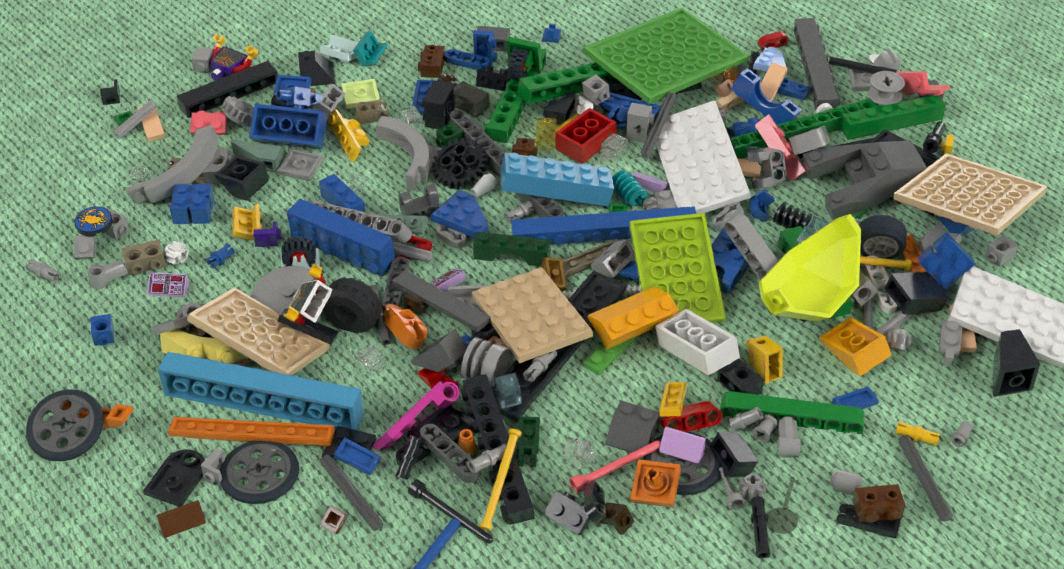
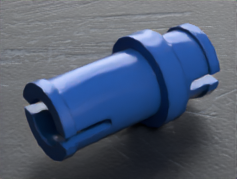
(218, 257)

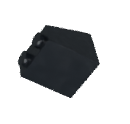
(1014, 364)

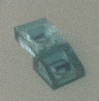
(813, 226)

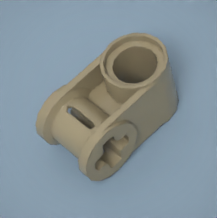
(370, 112)

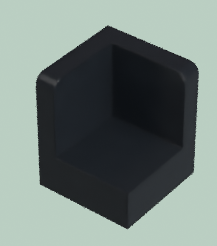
(111, 95)

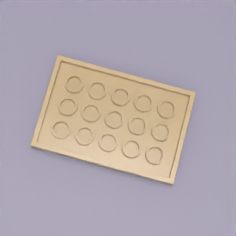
(531, 314)
(256, 332)

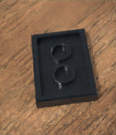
(449, 420)

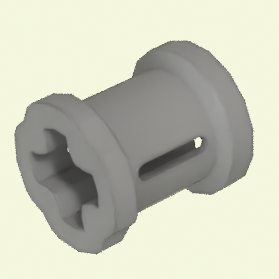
(765, 428)

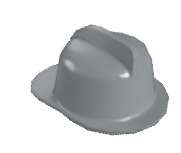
(886, 59)

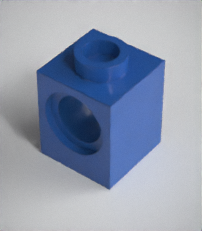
(102, 329)

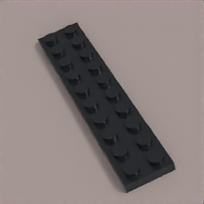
(591, 296)

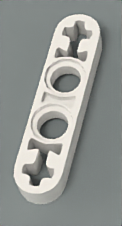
(880, 284)

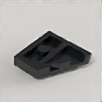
(361, 438)

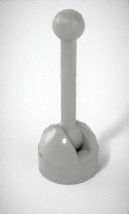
(732, 497)

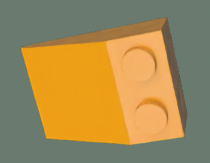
(856, 345)

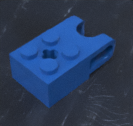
(728, 261)

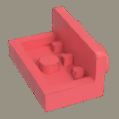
(202, 119)

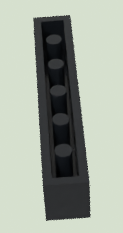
(236, 85)

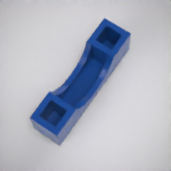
(749, 88)

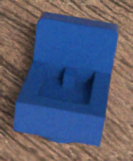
(759, 205)

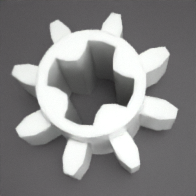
(176, 252)

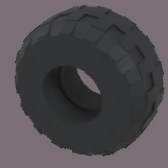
(352, 305)

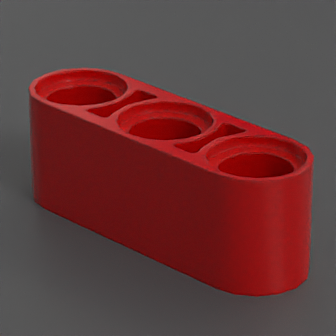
(699, 419)

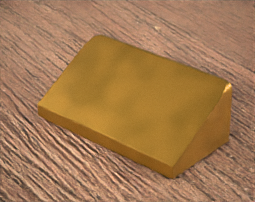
(555, 271)

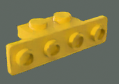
(348, 134)

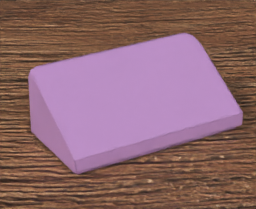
(650, 183)
(682, 445)

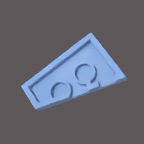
(767, 57)

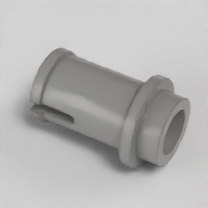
(960, 437)

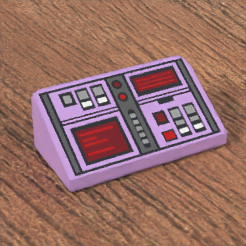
(449, 279)
(167, 284)

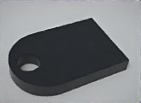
(176, 478)

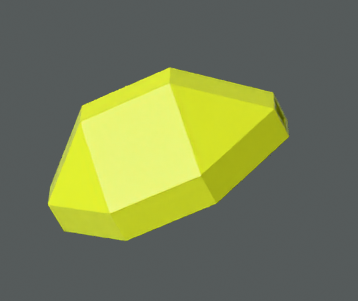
(816, 273)

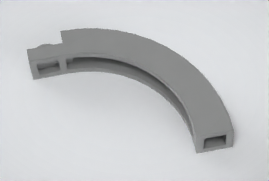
(411, 141)
(184, 172)

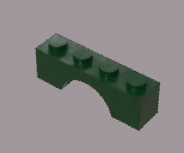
(490, 245)

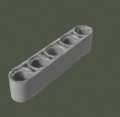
(750, 245)

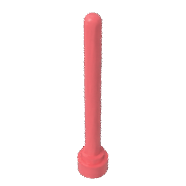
(579, 482)

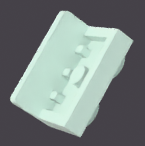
(339, 48)

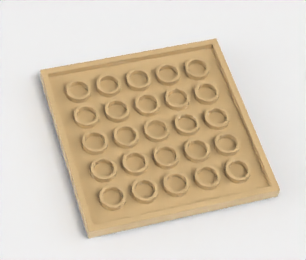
(970, 194)

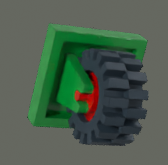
(522, 57)

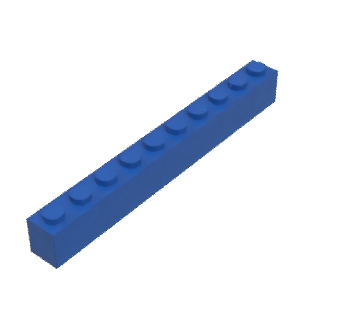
(589, 226)

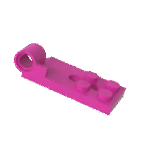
(435, 395)

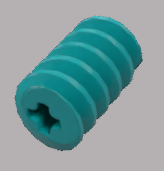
(628, 188)

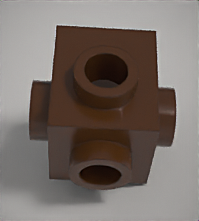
(525, 147)

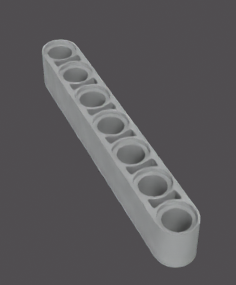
(389, 226)

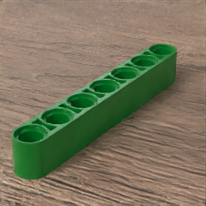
(806, 413)

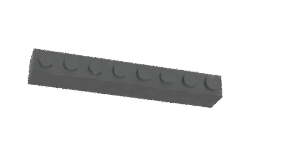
(815, 63)

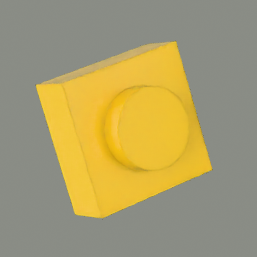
(947, 145)

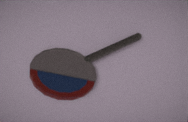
(782, 519)

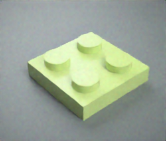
(359, 92)

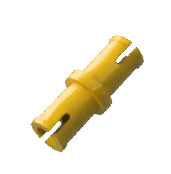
(917, 433)

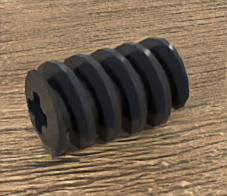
(790, 218)

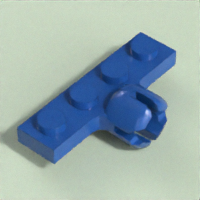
(620, 106)

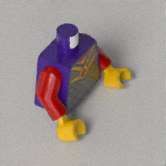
(229, 61)

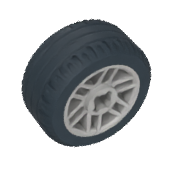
(882, 237)

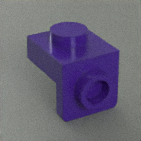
(267, 237)

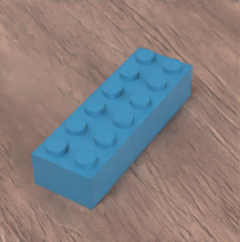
(556, 179)

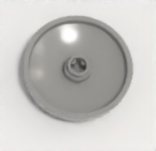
(279, 287)

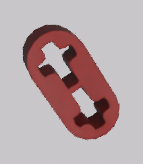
(774, 40)

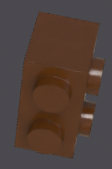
(432, 61)
(878, 503)

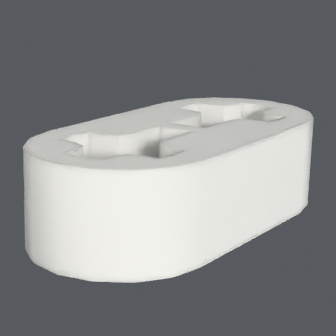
(582, 104)

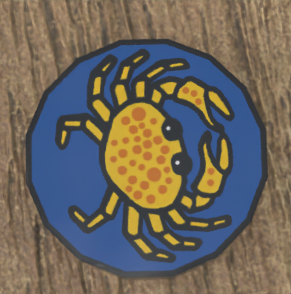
(93, 221)

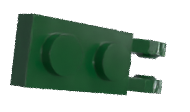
(529, 439)

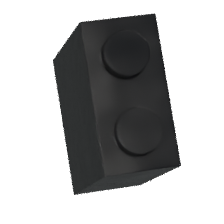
(916, 292)

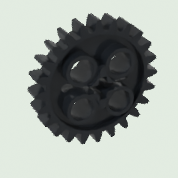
(468, 154)

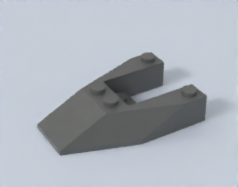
(873, 168)

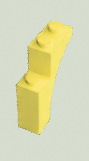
(195, 346)

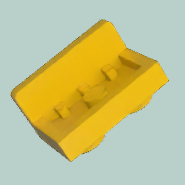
(245, 221)

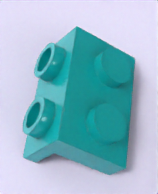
(369, 50)

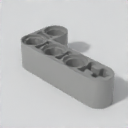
(809, 140)

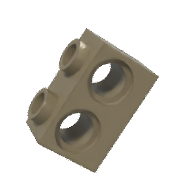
(143, 257)

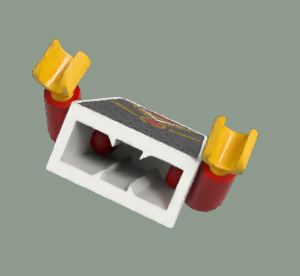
(309, 298)

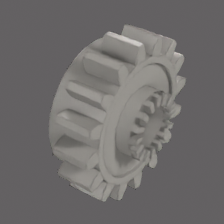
(238, 110)

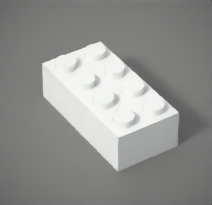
(697, 341)

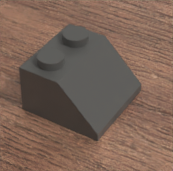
(442, 353)
(632, 427)

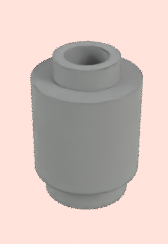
(845, 481)

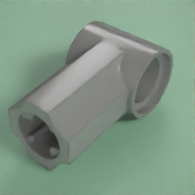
(100, 275)
(788, 438)

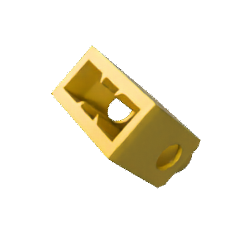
(765, 358)

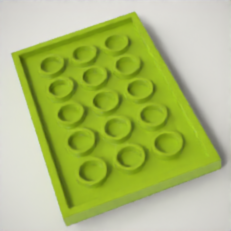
(679, 260)

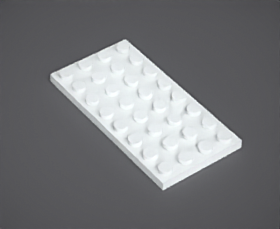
(701, 160)

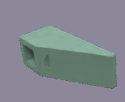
(264, 153)

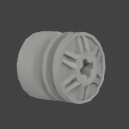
(485, 359)

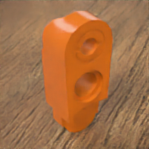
(405, 326)

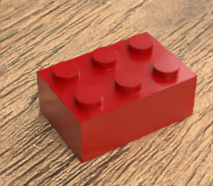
(584, 135)

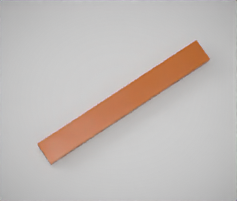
(252, 431)

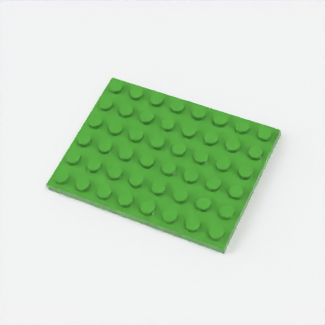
(665, 55)

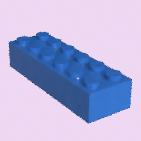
(342, 237)

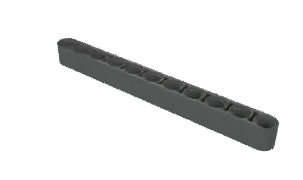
(542, 206)

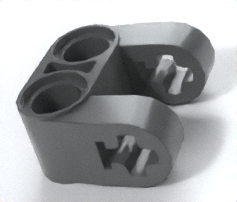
(769, 167)
(420, 206)

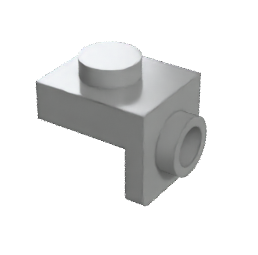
(84, 247)
(212, 465)

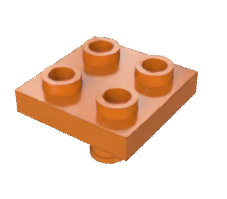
(655, 483)

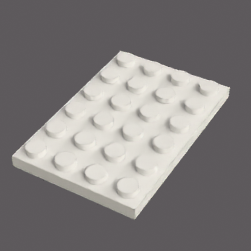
(997, 305)

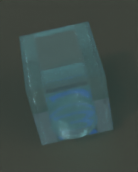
(508, 390)

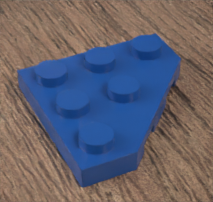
(461, 214)

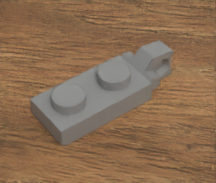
(950, 341)

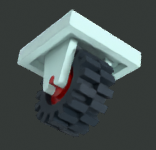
(299, 253)

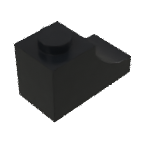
(560, 108)

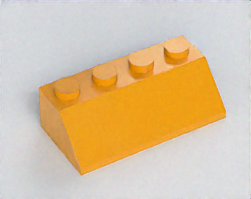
(632, 316)

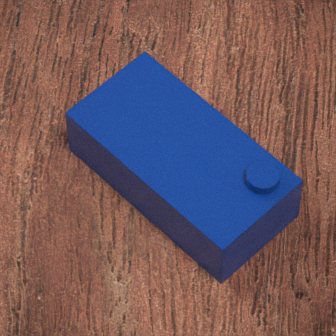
(288, 126)

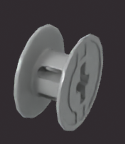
(886, 88)

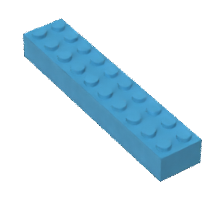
(260, 391)

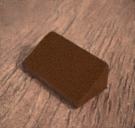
(181, 519)

